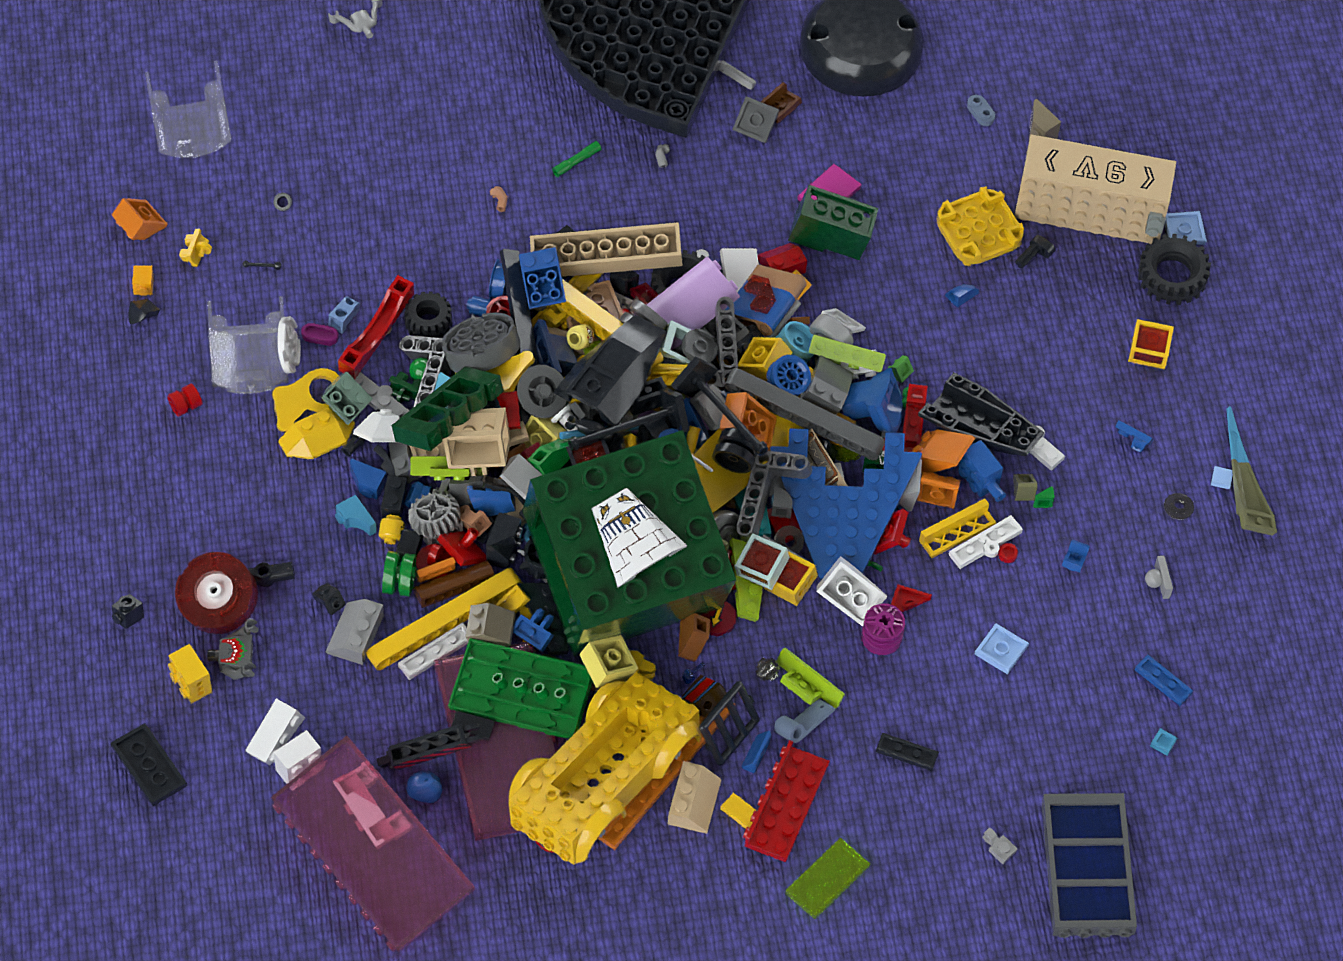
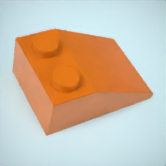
(752, 415)
(942, 449)

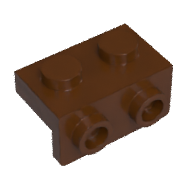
(782, 100)

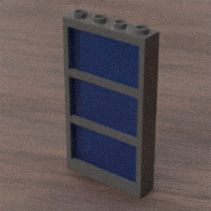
(1088, 865)

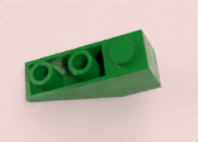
(550, 456)

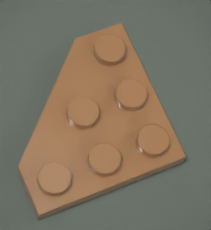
(605, 297)

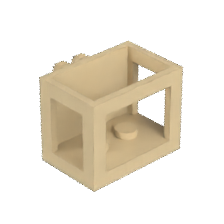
(479, 441)

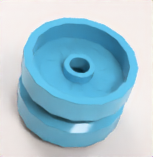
(798, 339)

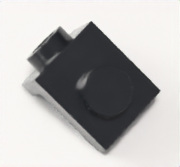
(329, 597)

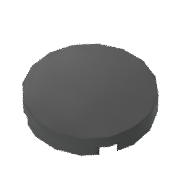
(699, 344)

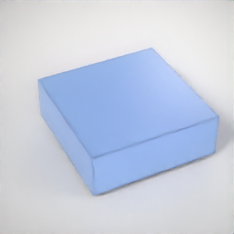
(1222, 477)

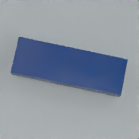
(1164, 680)

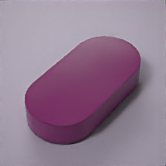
(319, 334)

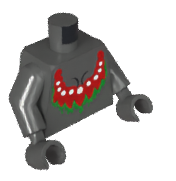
(236, 652)

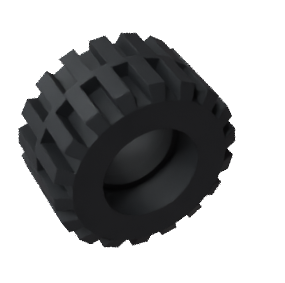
(428, 304)

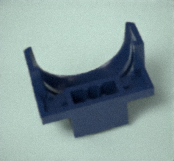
(553, 349)

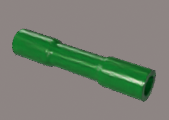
(566, 165)

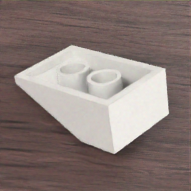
(850, 590)

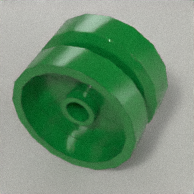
(400, 575)

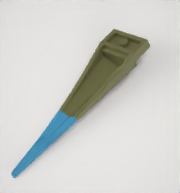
(1249, 499)

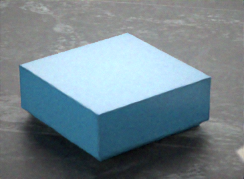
(1163, 742)

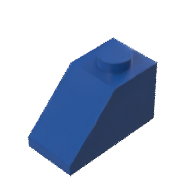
(368, 479)

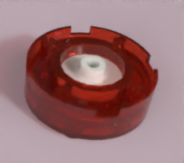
(216, 593)

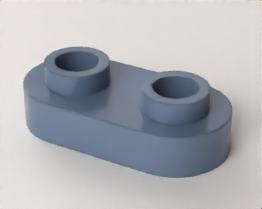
(979, 109)

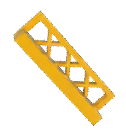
(953, 523)

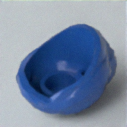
(424, 786)

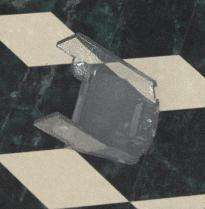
(193, 127)
(245, 355)

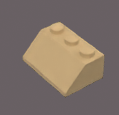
(694, 798)

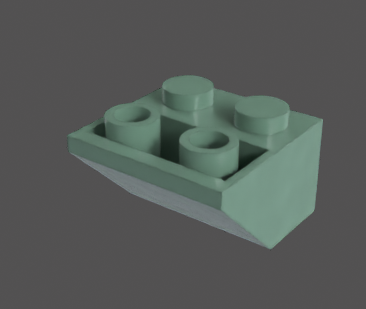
(346, 397)

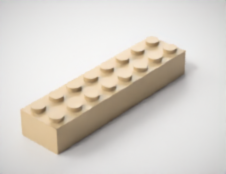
(614, 249)

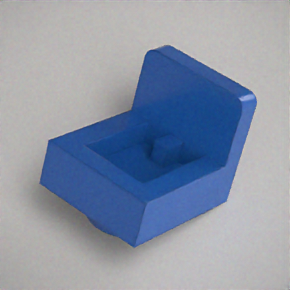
(1076, 556)

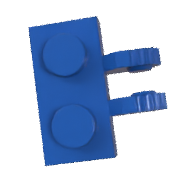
(533, 633)

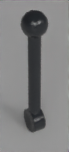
(277, 265)

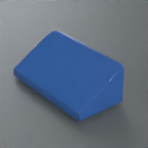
(757, 751)

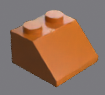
(138, 218)
(938, 490)

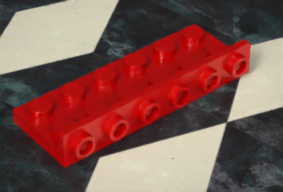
(785, 802)

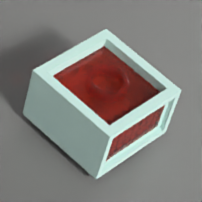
(762, 561)

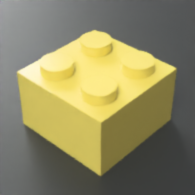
(608, 660)

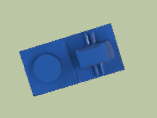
(1140, 439)

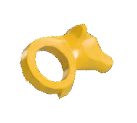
(513, 369)
(295, 398)

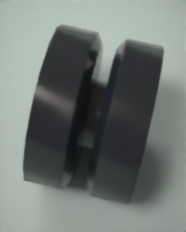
(734, 451)

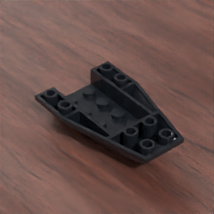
(615, 370)
(977, 412)

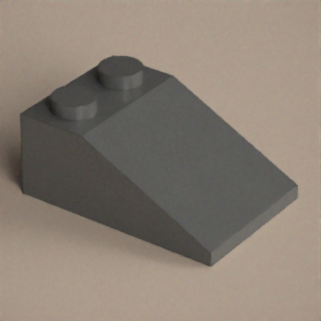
(828, 386)

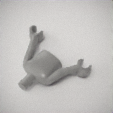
(360, 20)

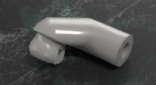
(660, 155)

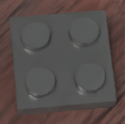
(756, 119)

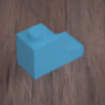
(353, 514)

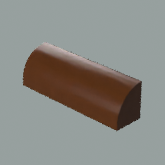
(452, 584)

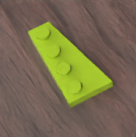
(748, 593)

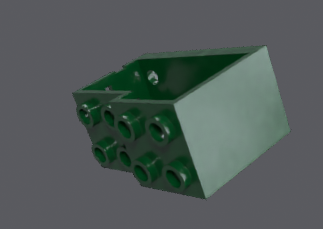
(832, 223)

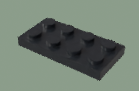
(148, 764)

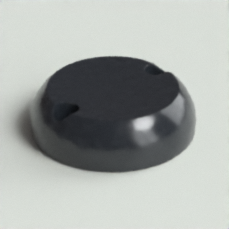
(861, 45)

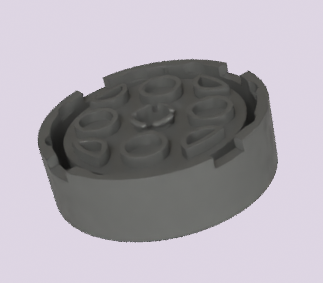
(481, 342)

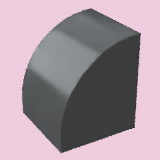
(781, 503)

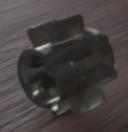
(767, 669)

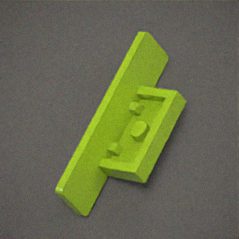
(847, 353)
(437, 467)
(806, 681)

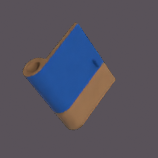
(786, 290)

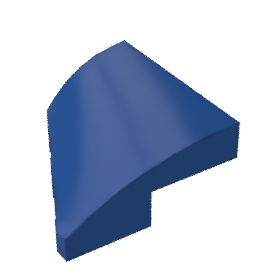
(491, 501)

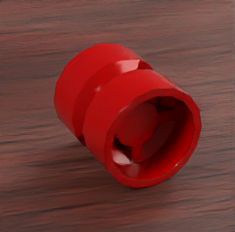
(183, 400)

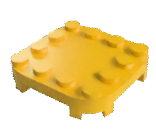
(979, 226)

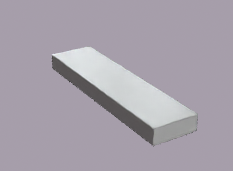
(437, 649)

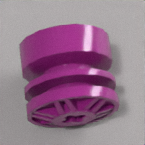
(883, 629)

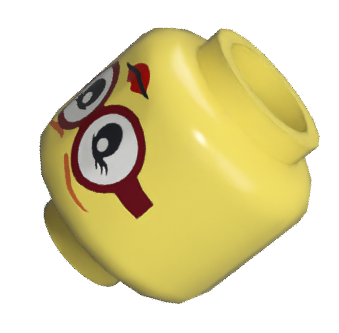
(580, 337)

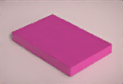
(835, 181)

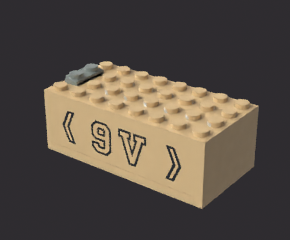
(1095, 189)

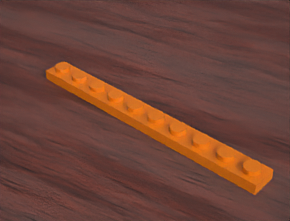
(644, 800)

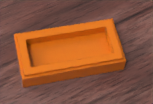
(435, 570)

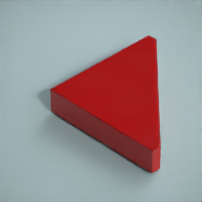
(908, 598)

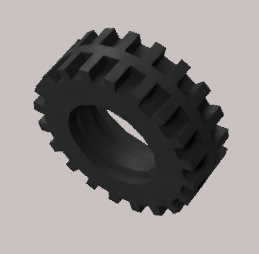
(1177, 250)

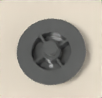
(537, 390)

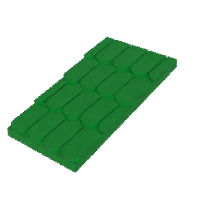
(521, 689)

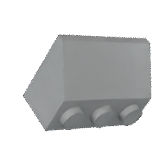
(356, 630)

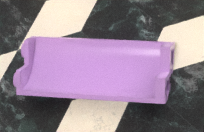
(694, 297)

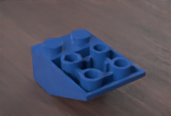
(542, 278)

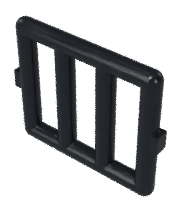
(715, 716)

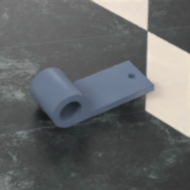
(803, 724)

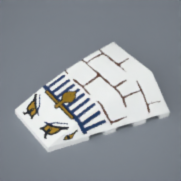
(633, 535)

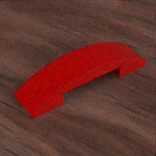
(912, 422)

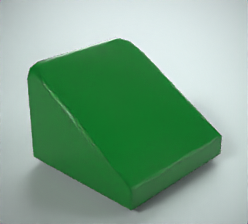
(1044, 499)

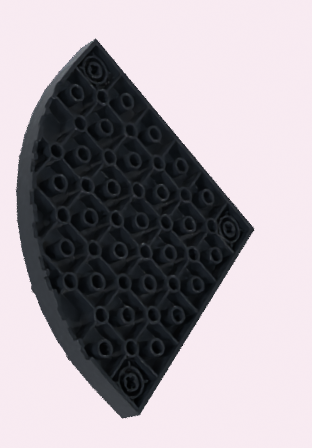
(644, 54)

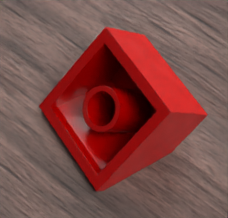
(784, 258)

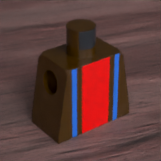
(704, 694)

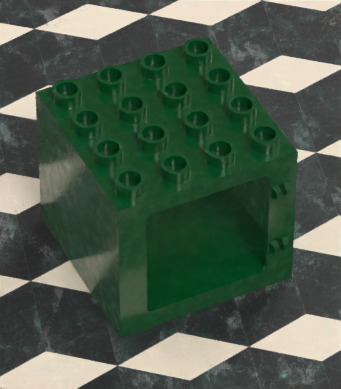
(575, 557)

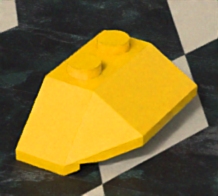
(316, 435)

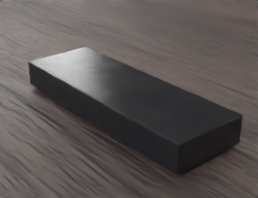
(907, 751)

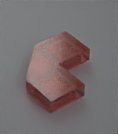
(762, 288)

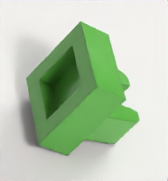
(901, 368)

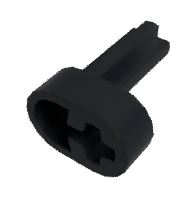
(1037, 245)

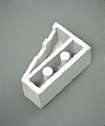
(274, 731)

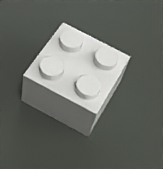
(296, 756)

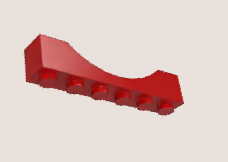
(361, 350)

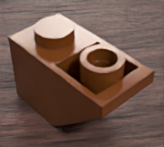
(693, 636)

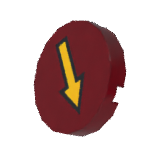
(721, 620)

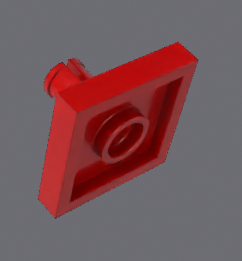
(893, 533)
(462, 547)

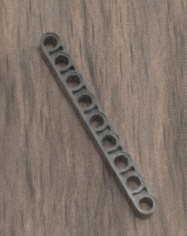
(806, 414)

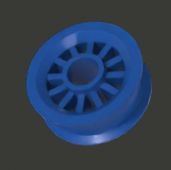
(497, 282)
(795, 368)

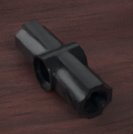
(274, 573)

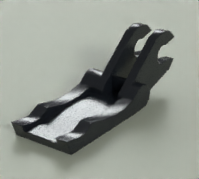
(500, 485)

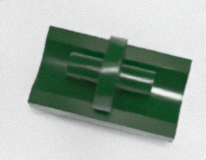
(403, 389)

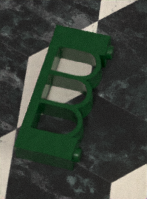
(461, 394)

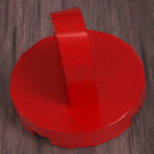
(430, 555)

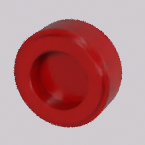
(1008, 553)

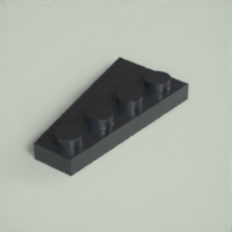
(542, 598)

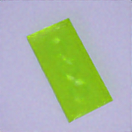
(827, 878)

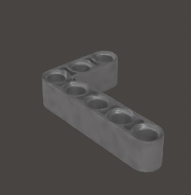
(722, 335)
(432, 350)
(762, 488)

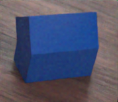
(416, 492)

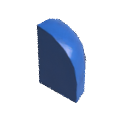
(961, 294)

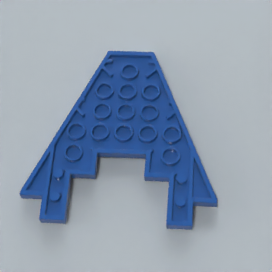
(847, 518)

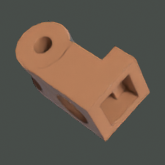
(476, 520)

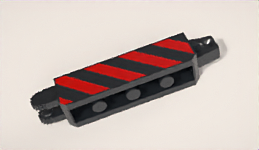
(430, 746)

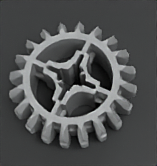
(434, 514)

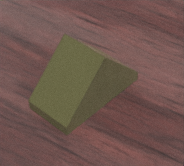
(1024, 487)

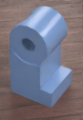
(343, 314)

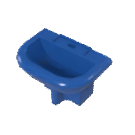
(876, 399)

